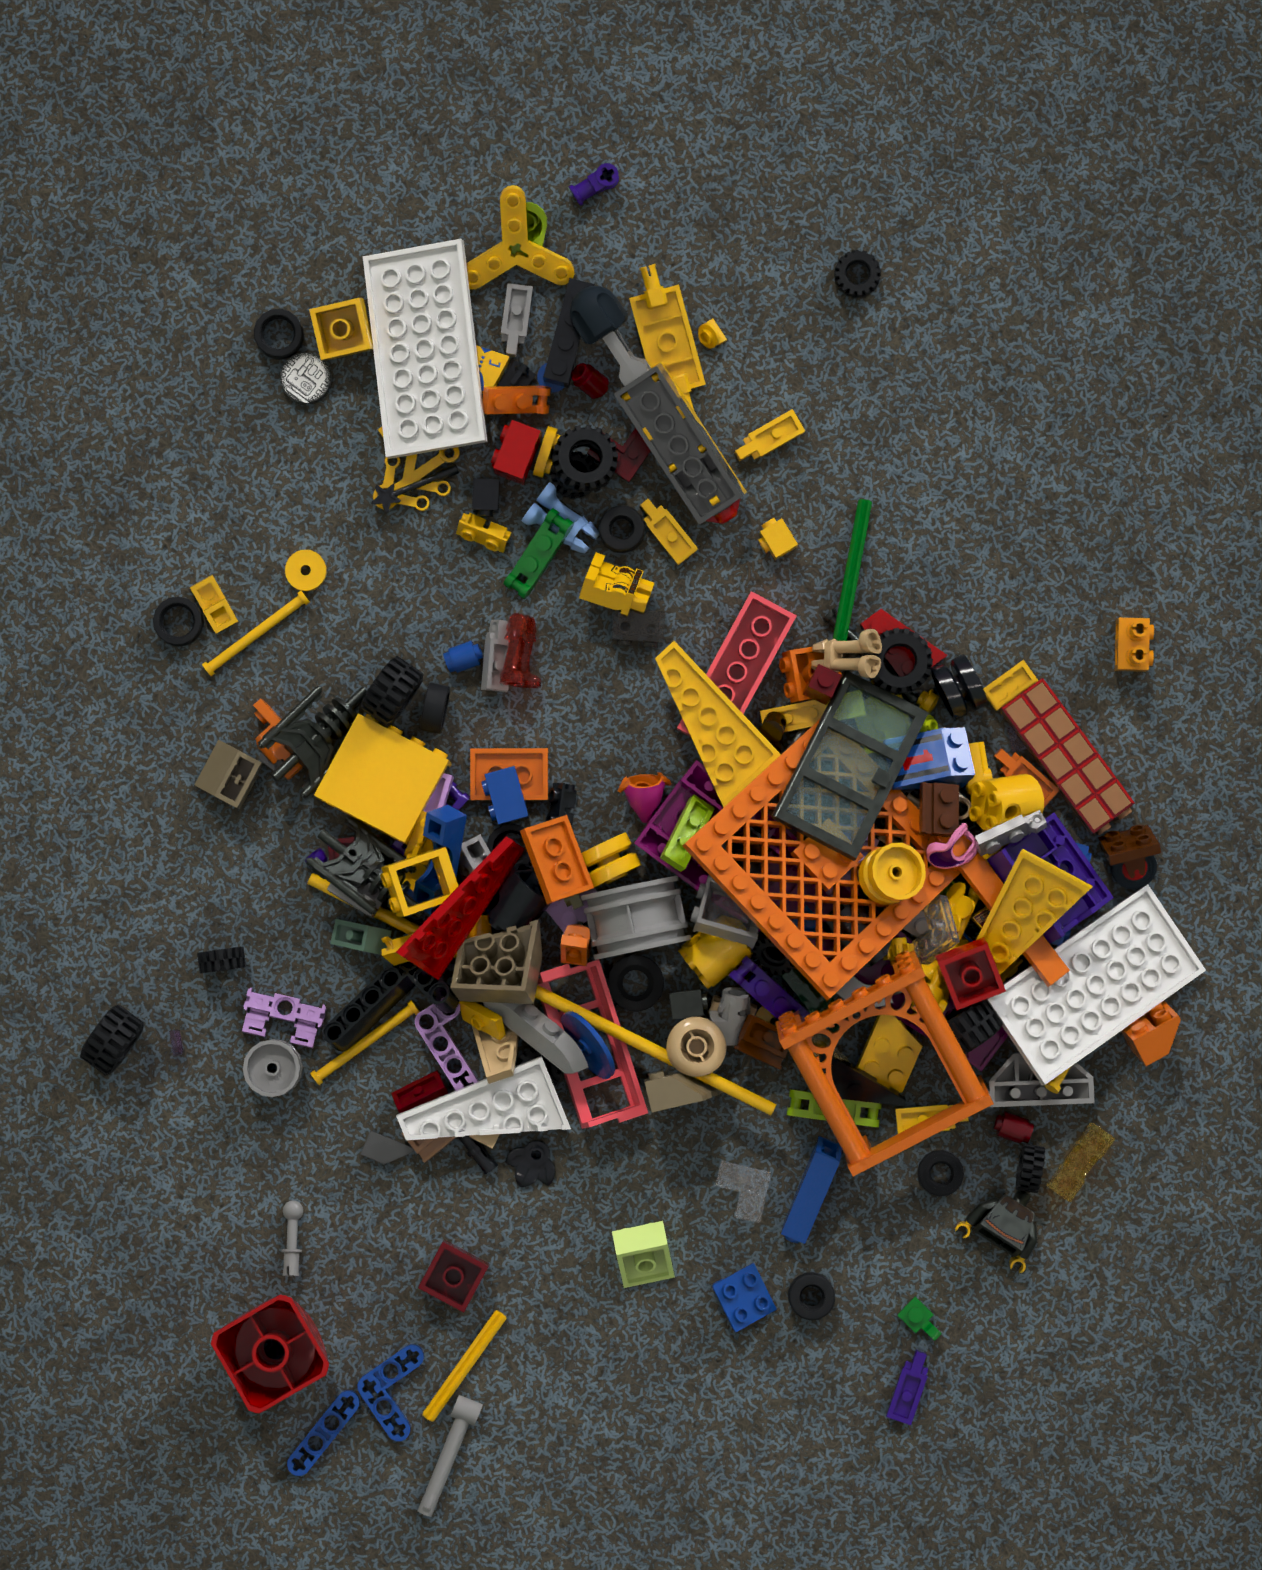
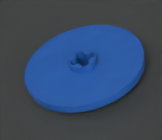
(590, 1042)

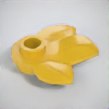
(960, 905)

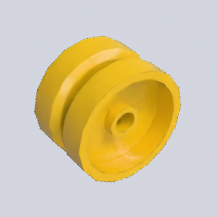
(610, 864)
(892, 873)

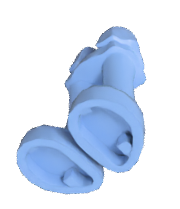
(548, 499)

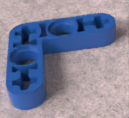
(383, 1382)

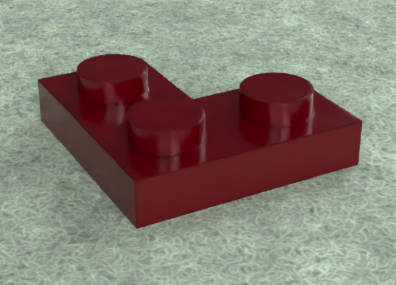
(630, 455)

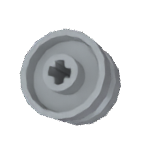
(288, 1065)

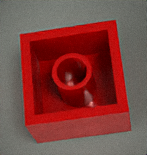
(517, 451)
(970, 973)

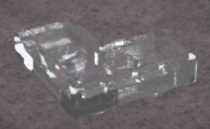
(941, 933)
(751, 1184)

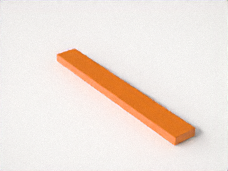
(987, 887)

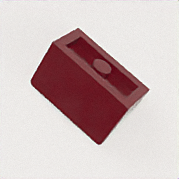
(419, 1092)

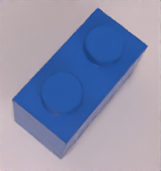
(505, 795)

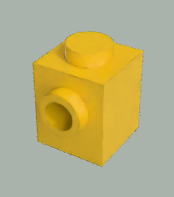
(776, 538)

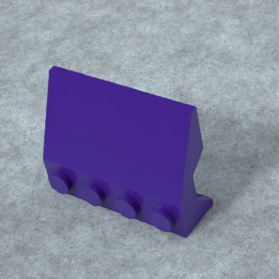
(1058, 848)

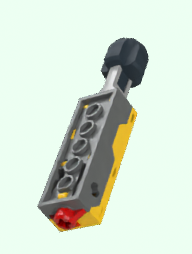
(661, 414)

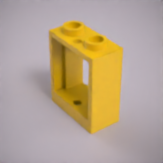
(444, 873)

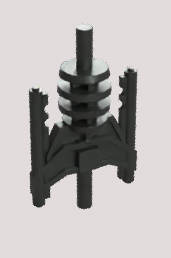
(310, 741)
(360, 865)

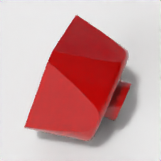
(257, 1377)

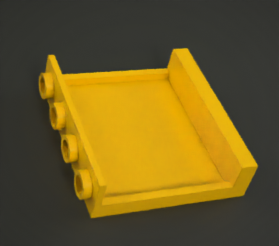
(382, 777)

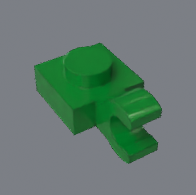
(917, 1316)

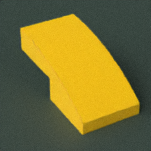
(213, 604)

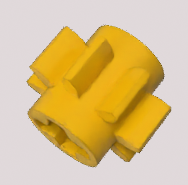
(897, 946)

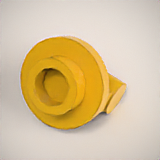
(710, 334)

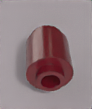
(589, 380)
(1013, 1127)

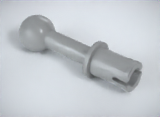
(292, 1212)

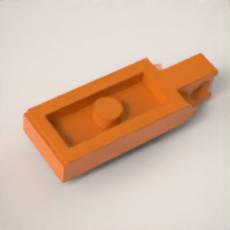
(1019, 765)

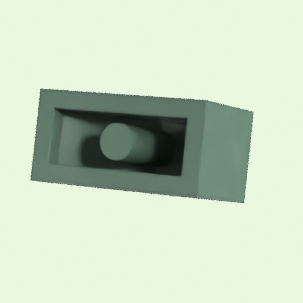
(359, 936)

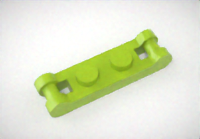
(814, 1111)

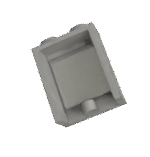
(722, 916)

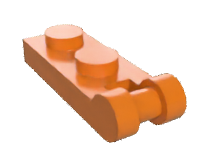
(515, 399)

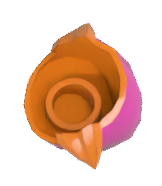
(647, 798)

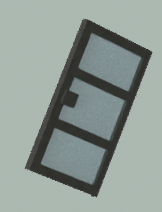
(849, 765)

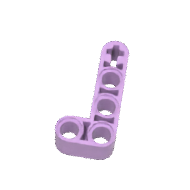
(452, 1050)

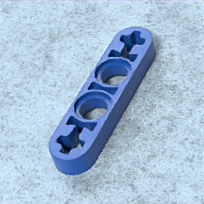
(323, 1432)

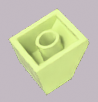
(643, 1254)

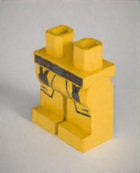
(615, 586)

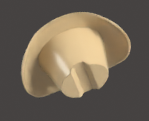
(696, 1046)

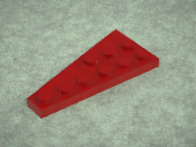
(449, 925)

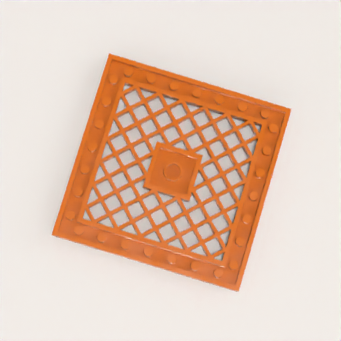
(822, 865)

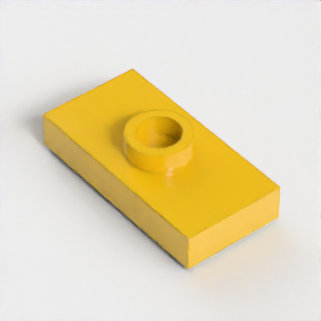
(1009, 685)
(482, 1019)

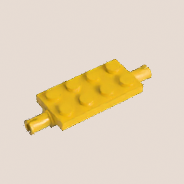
(667, 332)

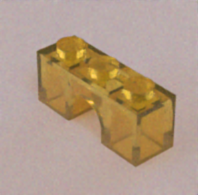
(1081, 1158)

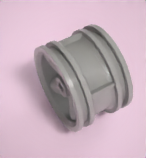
(635, 917)

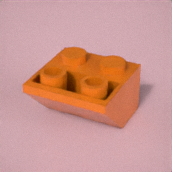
(1152, 1033)

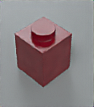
(822, 684)

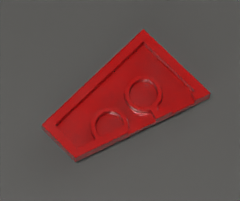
(898, 657)

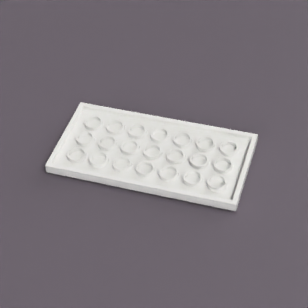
(424, 349)
(1116, 975)

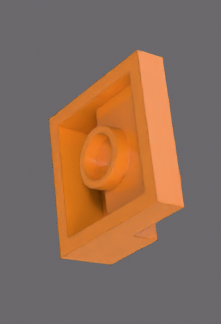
(798, 670)

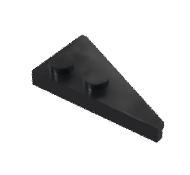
(860, 1086)

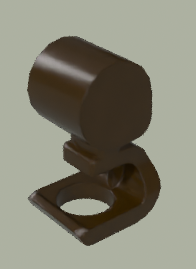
(773, 729)

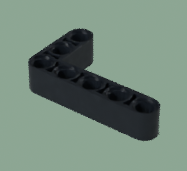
(388, 998)

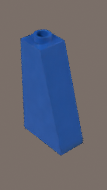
(812, 1190)

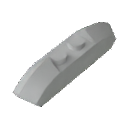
(542, 1035)

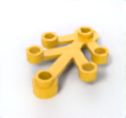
(411, 475)

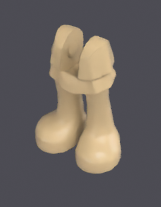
(833, 650)

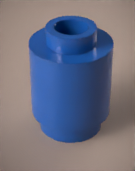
(463, 657)

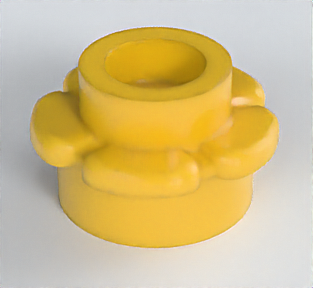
(927, 700)

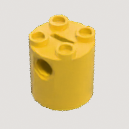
(1004, 799)
(713, 957)

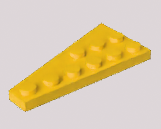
(722, 735)
(1028, 906)

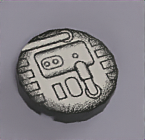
(305, 378)

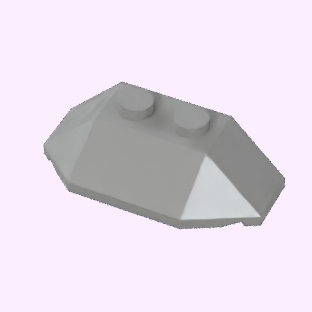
(1018, 1086)

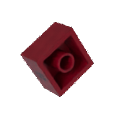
(453, 1275)

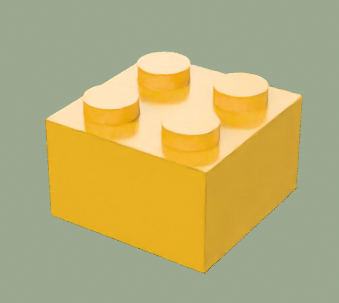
(342, 329)

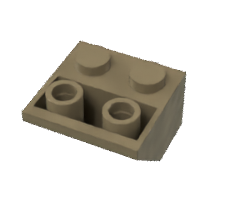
(229, 774)

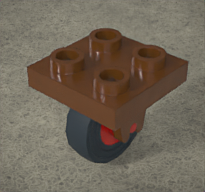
(1131, 855)

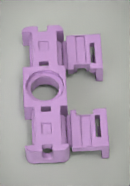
(307, 1016)

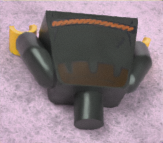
(1006, 1225)

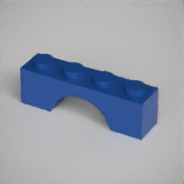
(445, 829)

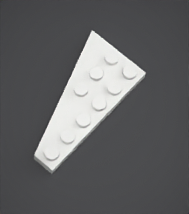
(502, 1107)

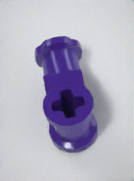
(594, 184)

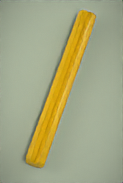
(464, 1366)

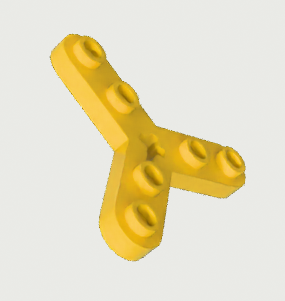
(515, 230)

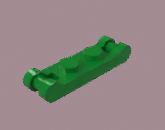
(539, 553)

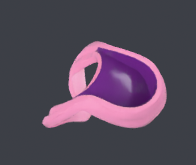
(942, 854)

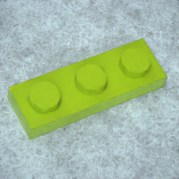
(692, 819)

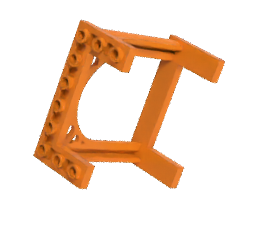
(909, 979)

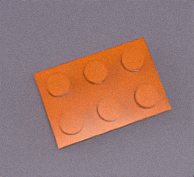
(529, 763)
(556, 859)

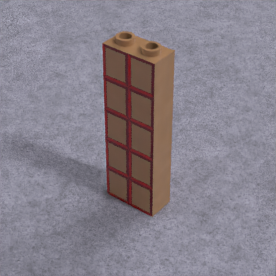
(1067, 757)

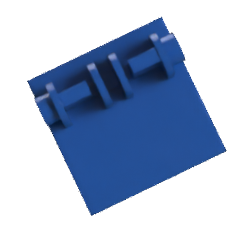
(744, 1297)

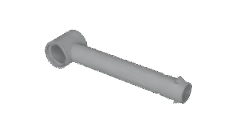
(465, 1414)

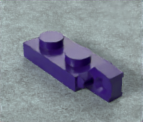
(908, 1389)

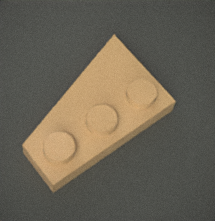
(497, 1055)

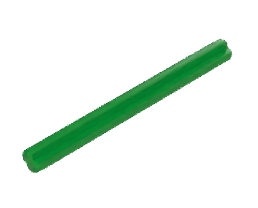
(852, 570)

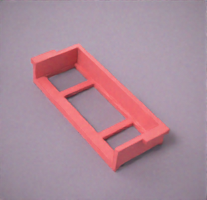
(619, 1049)

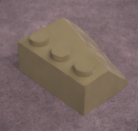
(499, 966)
(676, 1090)

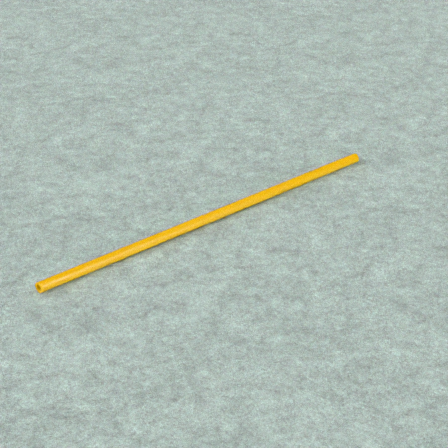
(595, 1020)

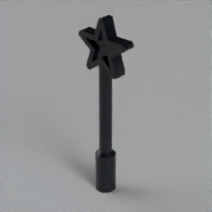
(389, 496)

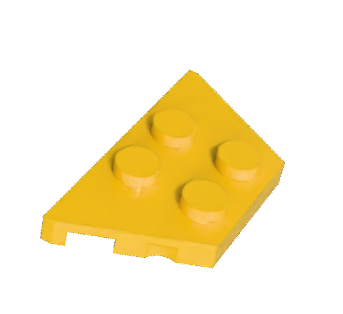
(890, 1052)

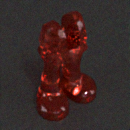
(520, 638)

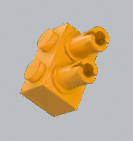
(1132, 644)

